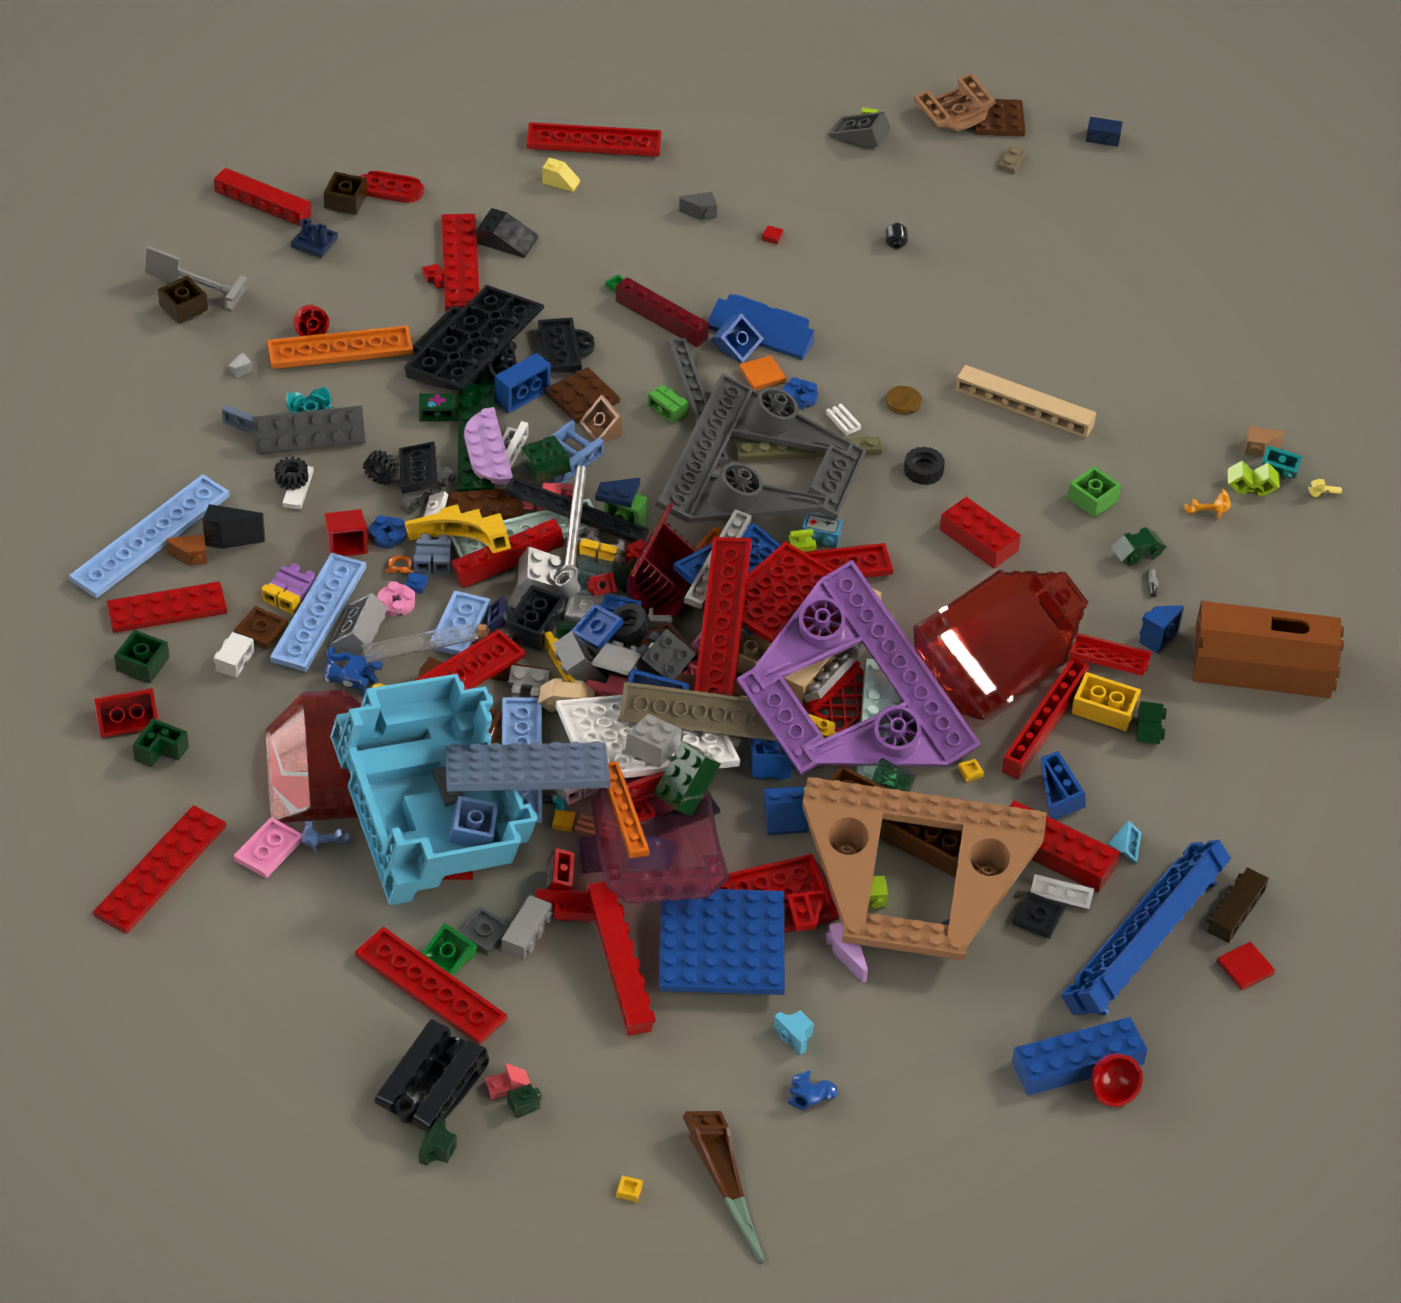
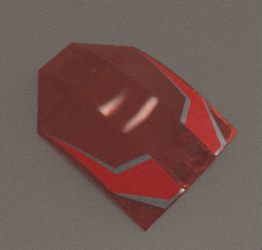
(302, 761)

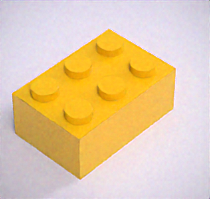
(1106, 701)

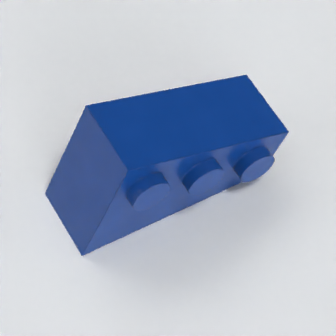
(1061, 787)

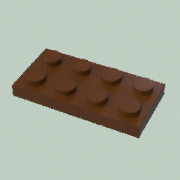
(488, 502)

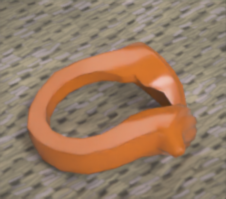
(393, 569)

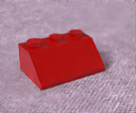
(125, 712)

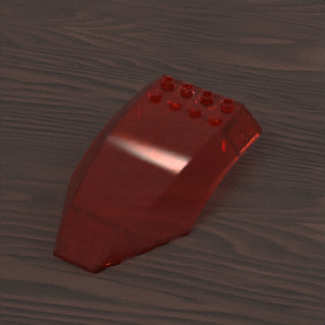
(1001, 638)

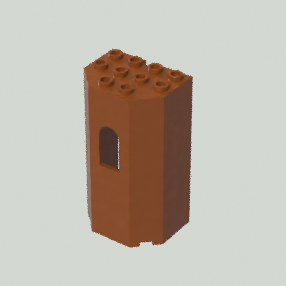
(1267, 649)

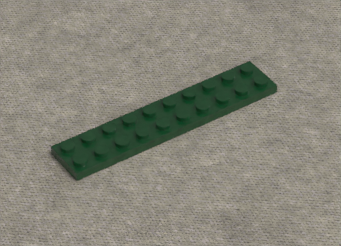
(472, 400)

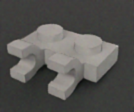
(527, 677)

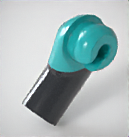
(554, 799)

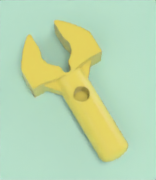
(1319, 487)

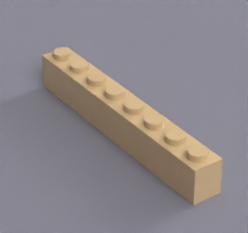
(1025, 401)

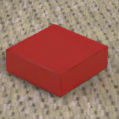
(772, 234)

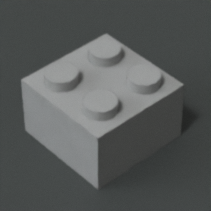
(539, 570)
(653, 740)

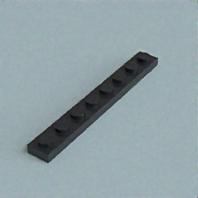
(562, 506)

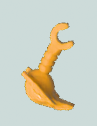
(1220, 506)

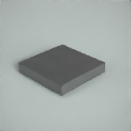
(484, 930)

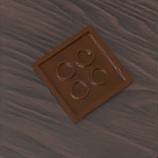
(1003, 119)
(579, 392)

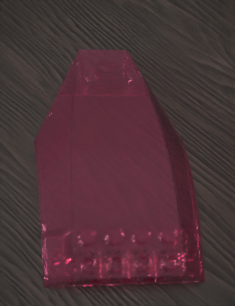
(682, 858)

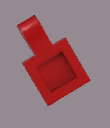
(433, 274)

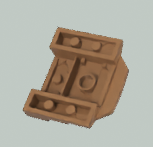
(958, 107)

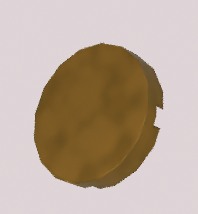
(903, 399)

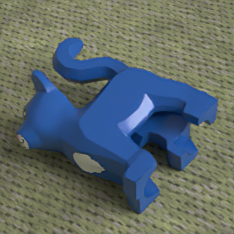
(355, 673)

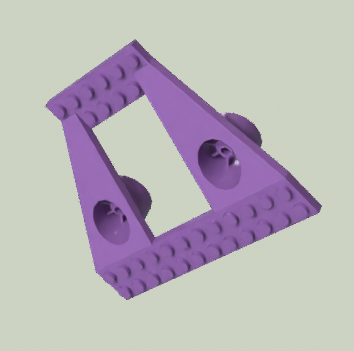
(861, 618)

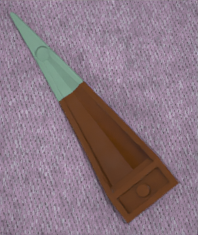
(714, 1145)

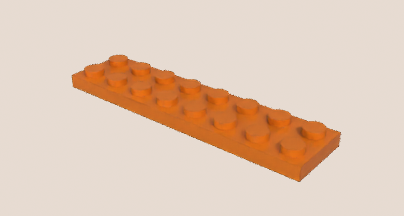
(339, 347)

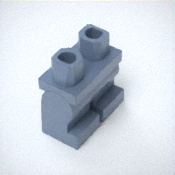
(433, 551)

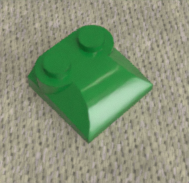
(450, 949)

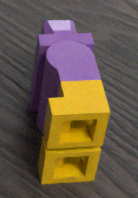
(288, 587)

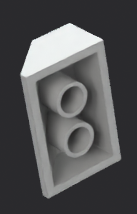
(358, 624)

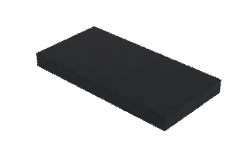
(418, 467)

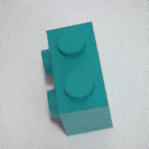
(1282, 461)

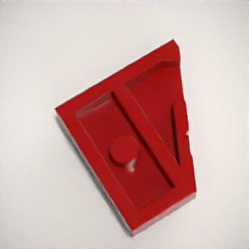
(806, 909)

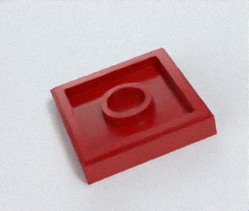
(1245, 965)

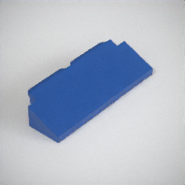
(779, 328)

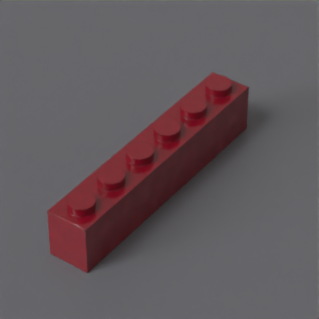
(662, 312)

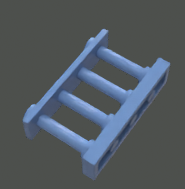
(585, 457)

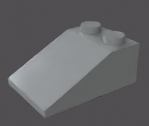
(619, 658)

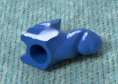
(809, 1094)

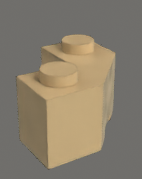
(557, 690)

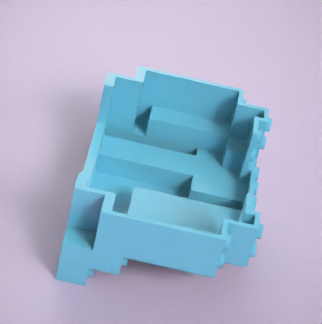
(391, 758)

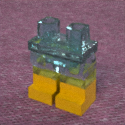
(593, 560)

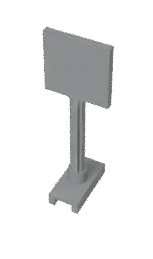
(167, 268)

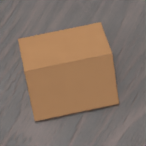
(602, 420)

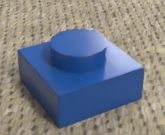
(416, 582)

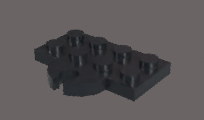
(564, 344)

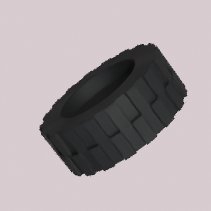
(923, 476)
(639, 630)

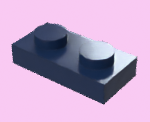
(497, 614)

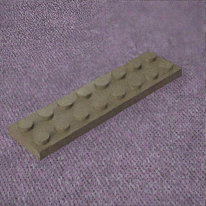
(694, 711)

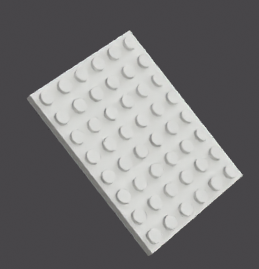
(598, 720)

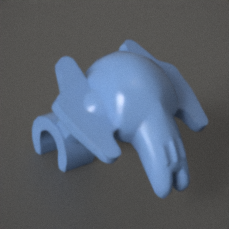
(311, 837)

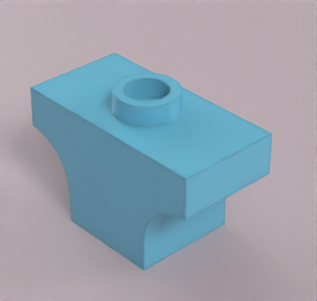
(794, 1029)

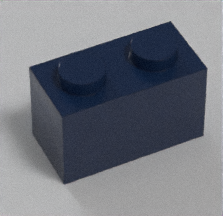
(1104, 131)

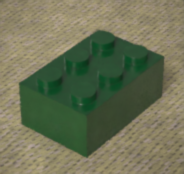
(687, 778)

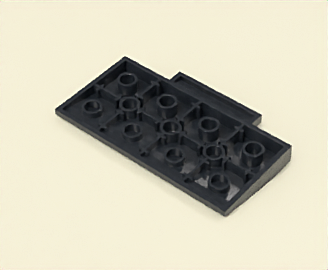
(469, 338)

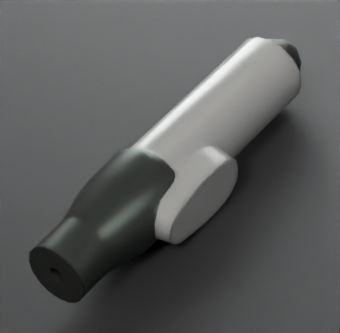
(1153, 582)

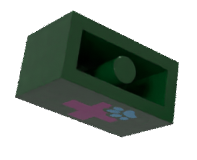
(437, 407)

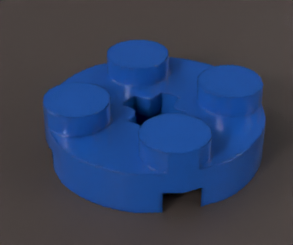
(808, 389)
(382, 524)

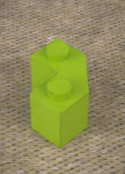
(1259, 481)

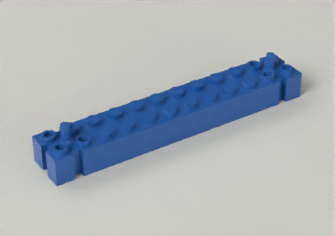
(1145, 928)

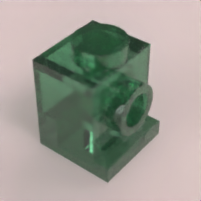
(524, 1100)

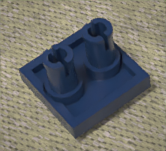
(314, 238)

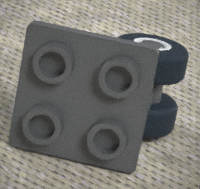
(666, 654)

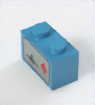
(825, 529)

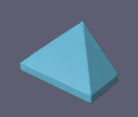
(1127, 841)

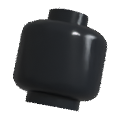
(896, 235)

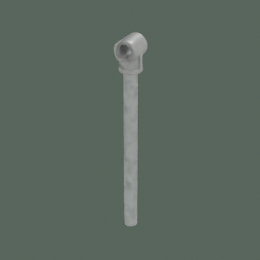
(568, 574)

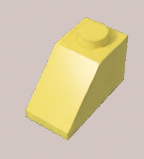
(559, 175)

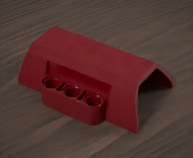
(653, 574)

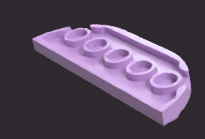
(487, 447)

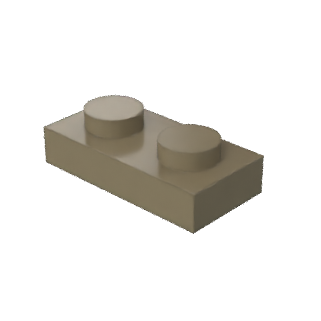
(1012, 159)

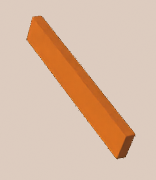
(625, 813)

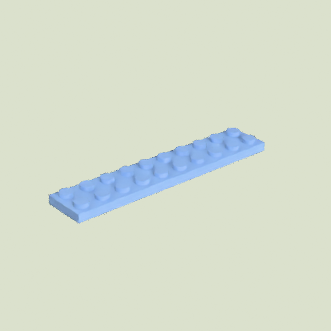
(148, 536)

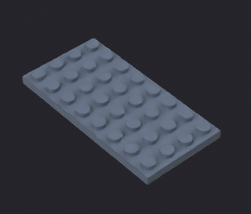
(527, 766)

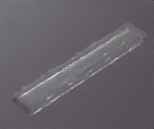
(419, 642)

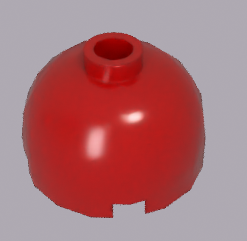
(310, 320)

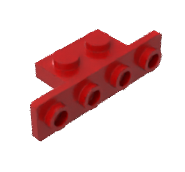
(567, 904)

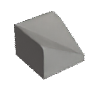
(240, 366)

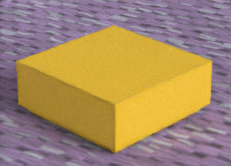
(970, 770)
(563, 820)
(629, 1188)

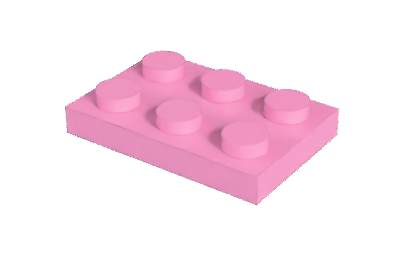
(268, 847)

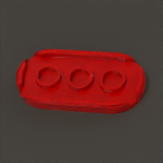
(393, 186)

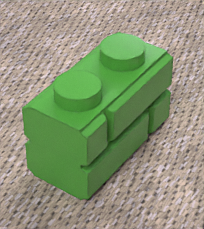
(668, 404)

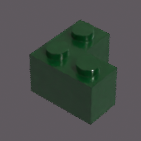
(160, 739)

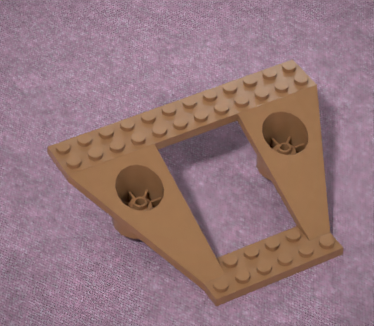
(992, 855)

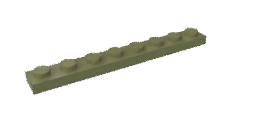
(771, 451)

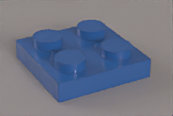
(597, 626)

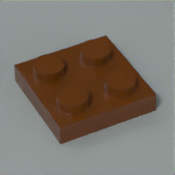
(261, 627)

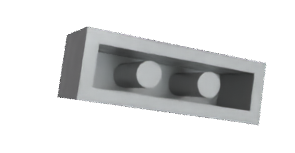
(527, 927)

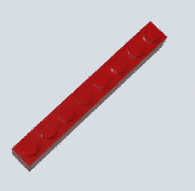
(1044, 719)
(620, 959)

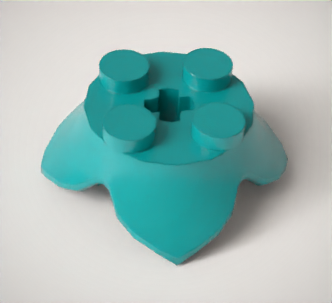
(316, 400)

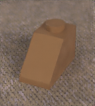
(1259, 438)

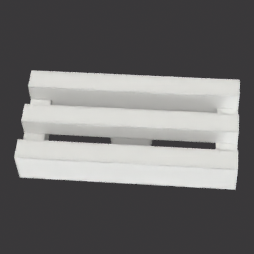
(846, 418)

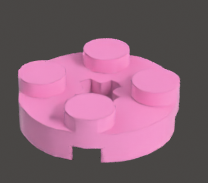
(397, 591)

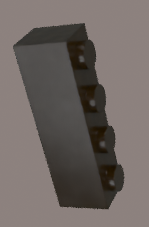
(1237, 904)

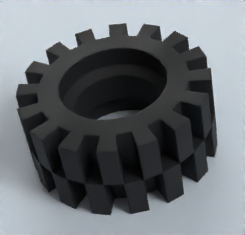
(380, 467)
(293, 480)

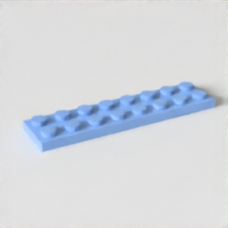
(318, 612)
(523, 725)

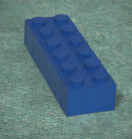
(1073, 1055)

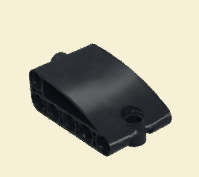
(432, 1076)

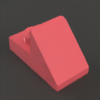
(511, 1079)

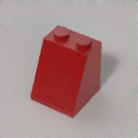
(346, 532)

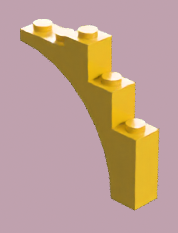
(470, 524)

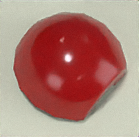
(1116, 1079)

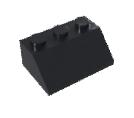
(535, 616)

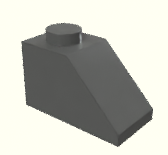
(698, 205)

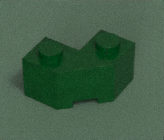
(1132, 547)
(1149, 722)

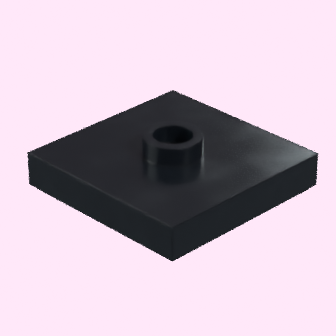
(1039, 915)

